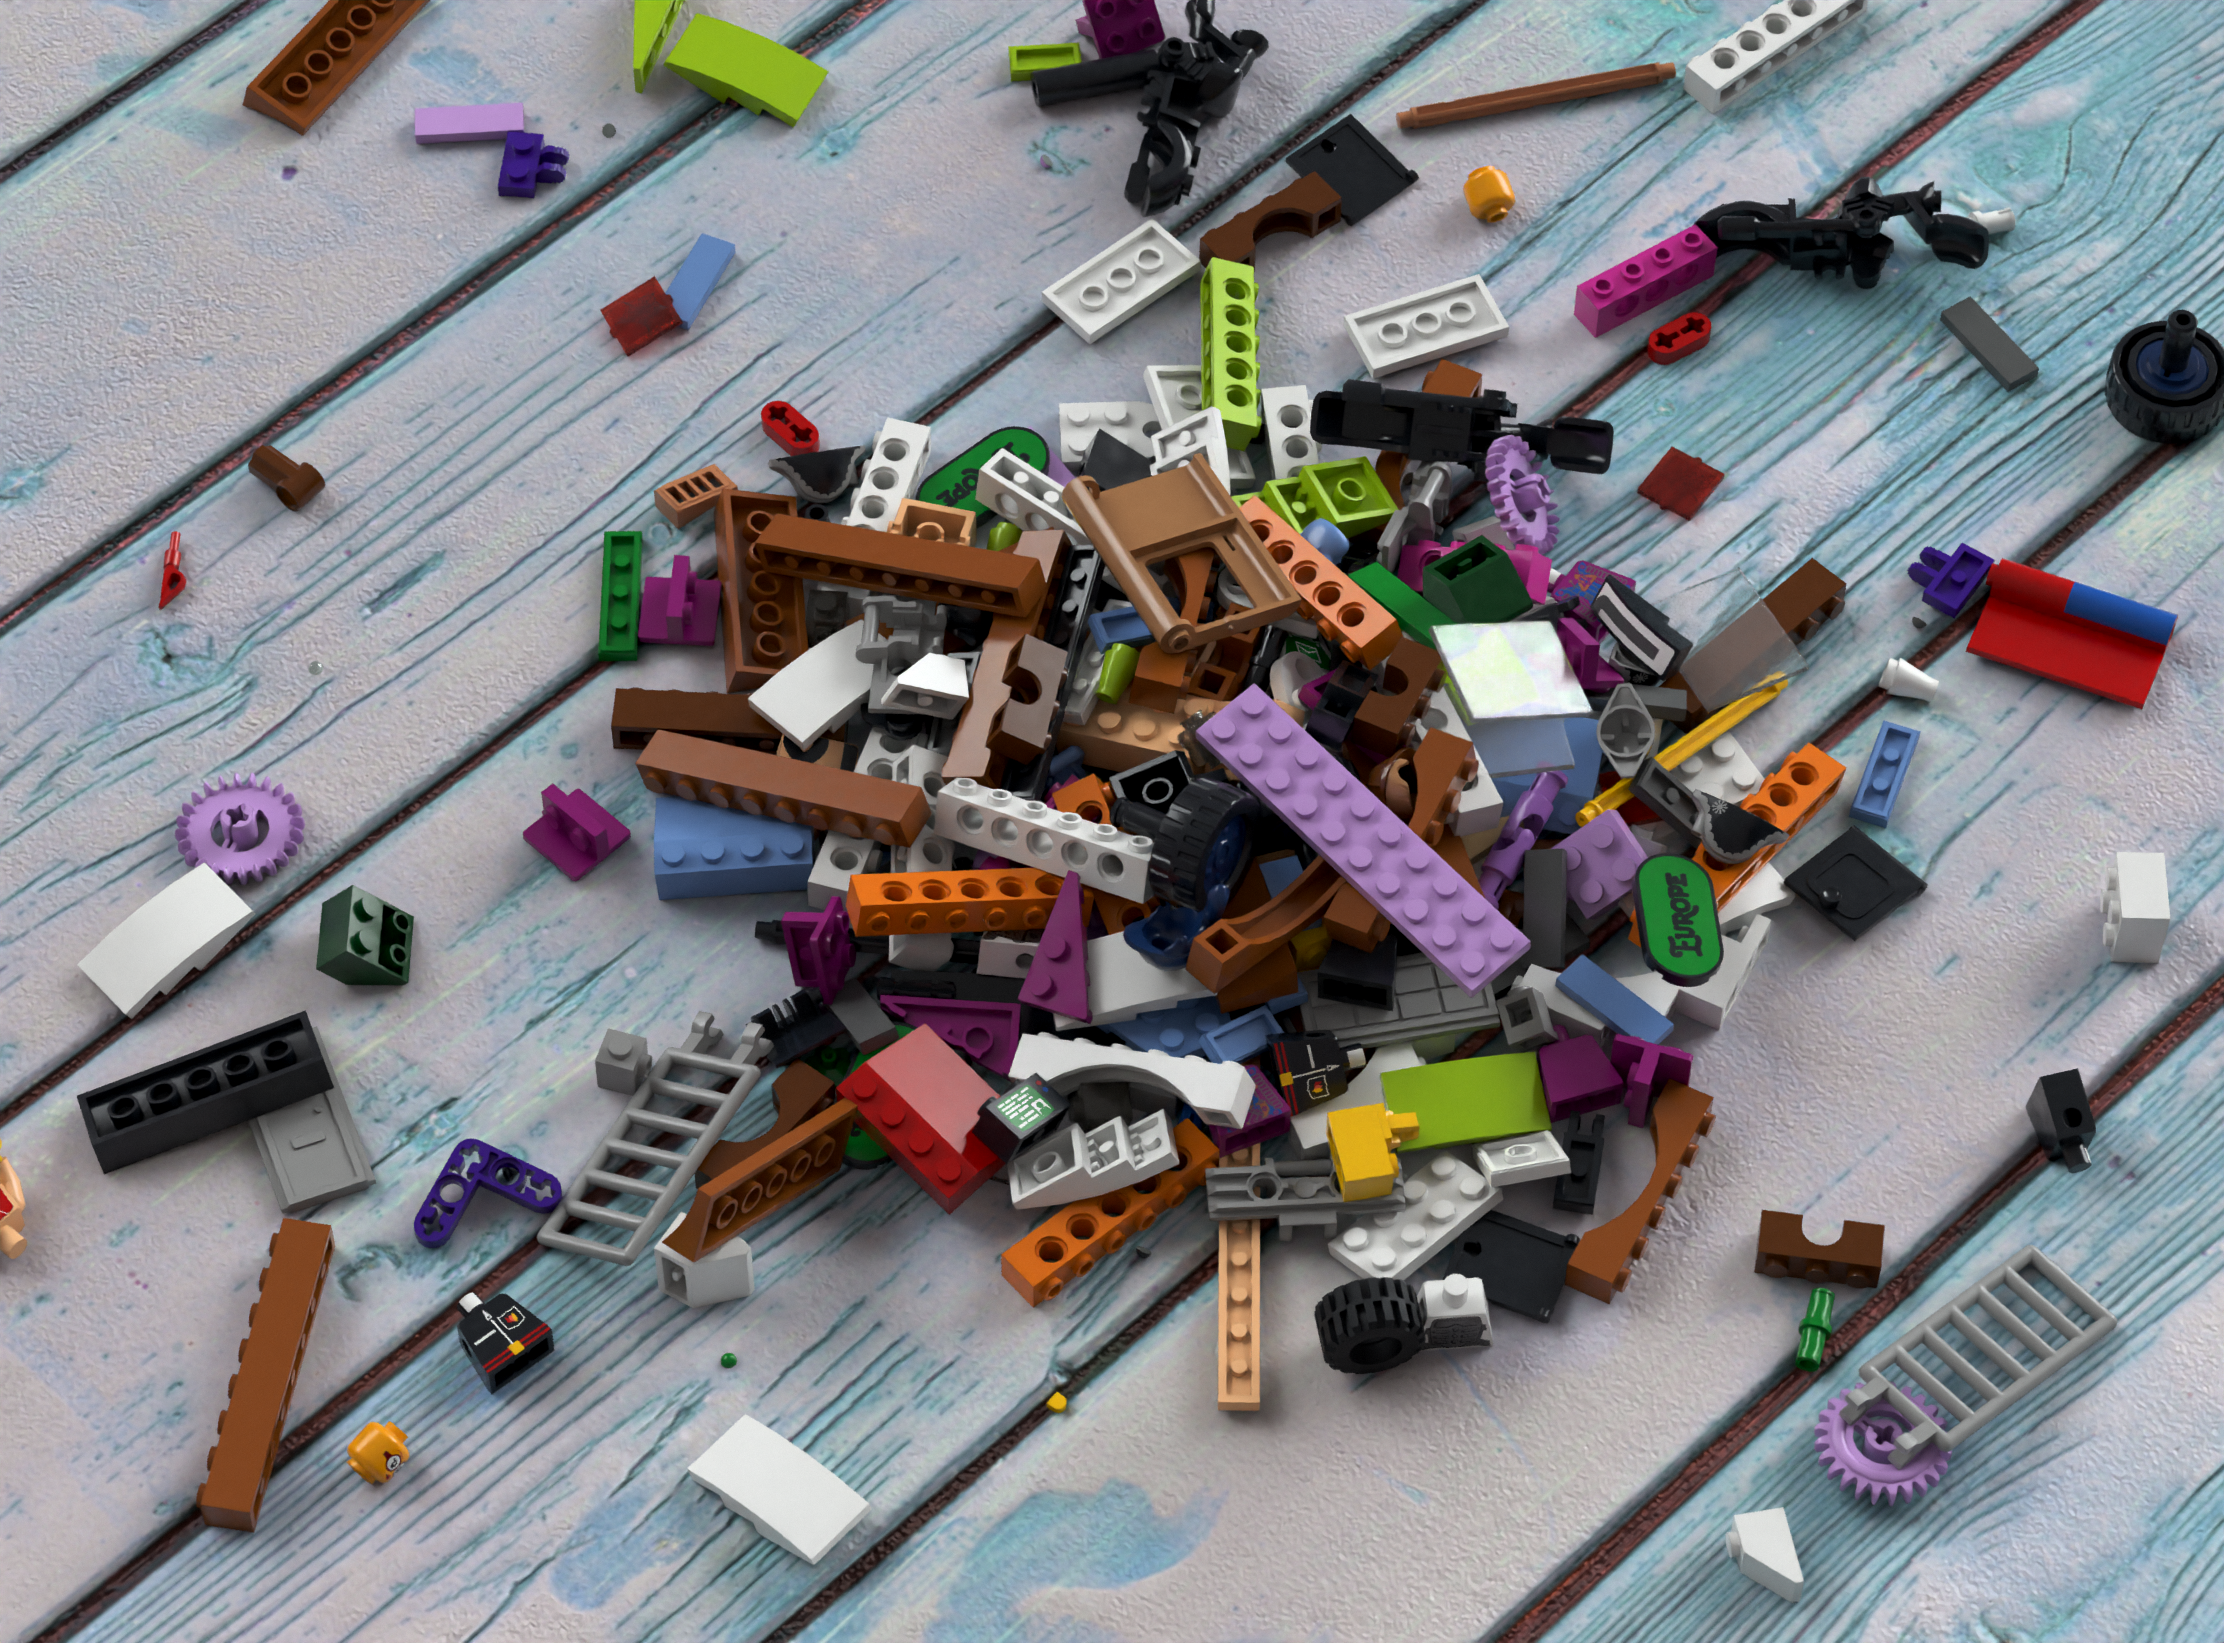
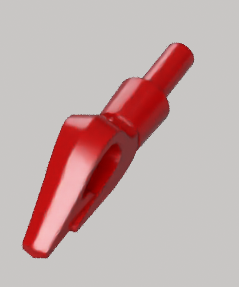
(171, 574)

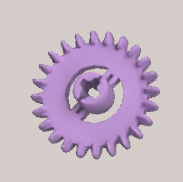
(1525, 495)
(239, 810)
(1871, 1468)

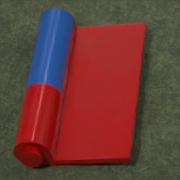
(2072, 633)

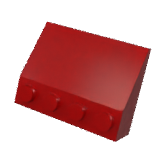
(922, 1112)

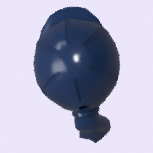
(1168, 934)

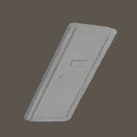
(1424, 1007)
(312, 1148)

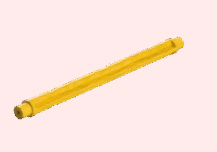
(1683, 749)

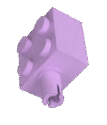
(1601, 863)

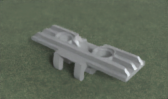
(1417, 521)
(914, 636)
(1293, 1199)

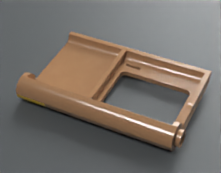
(1170, 518)

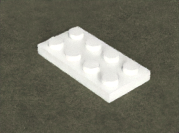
(1121, 281)
(1426, 326)
(1176, 396)
(1718, 770)
(1439, 1205)

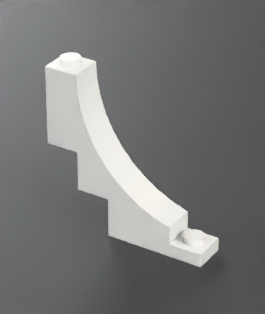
(1703, 1003)

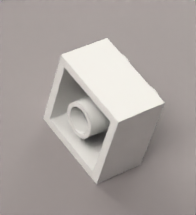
(2135, 907)

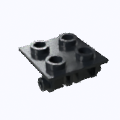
(800, 1031)

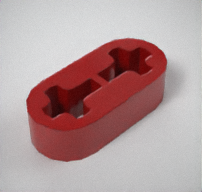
(1677, 335)
(795, 426)

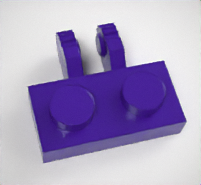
(530, 163)
(1950, 579)

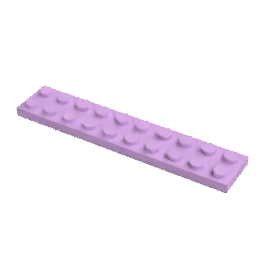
(1363, 840)

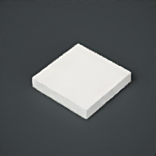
(1520, 1158)

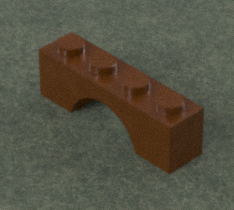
(1302, 207)
(796, 1097)

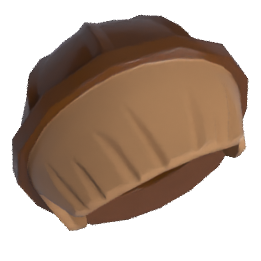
(1396, 783)

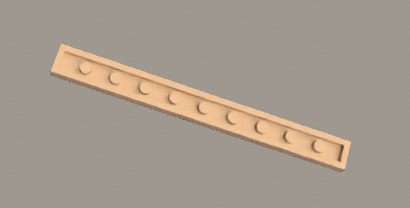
(1239, 1299)

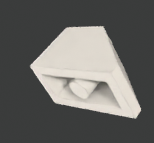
(930, 687)
(1766, 1551)

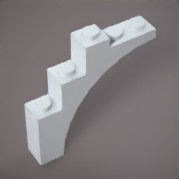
(1309, 1127)

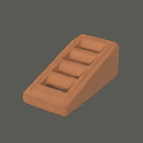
(682, 513)

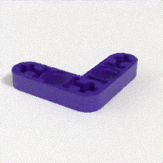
(482, 1175)

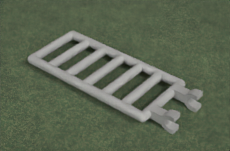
(690, 1055)
(1926, 1429)

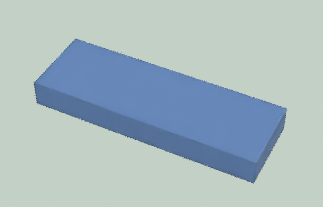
(699, 276)
(1884, 774)
(1612, 1002)

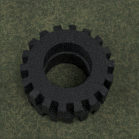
(1369, 1325)

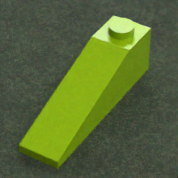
(651, 29)

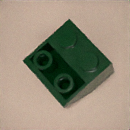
(1476, 585)
(364, 940)

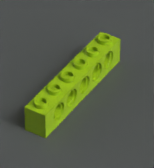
(1230, 349)

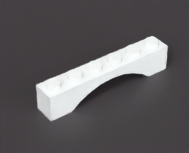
(1213, 1090)

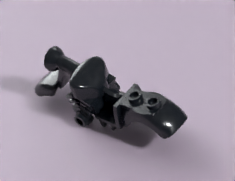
(1196, 85)
(1850, 237)
(1452, 427)

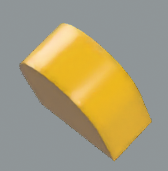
(1057, 1403)

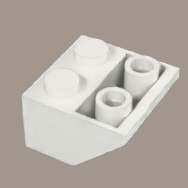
(712, 1279)

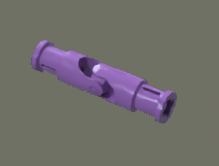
(1509, 851)

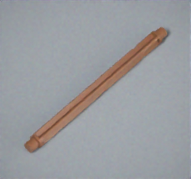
(1535, 95)

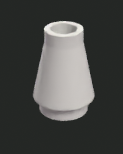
(1907, 681)

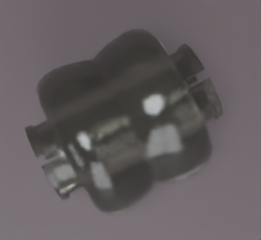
(1187, 739)

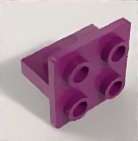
(1121, 25)
(680, 607)
(1584, 657)
(574, 832)
(820, 948)
(1646, 1071)

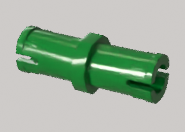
(1815, 1329)

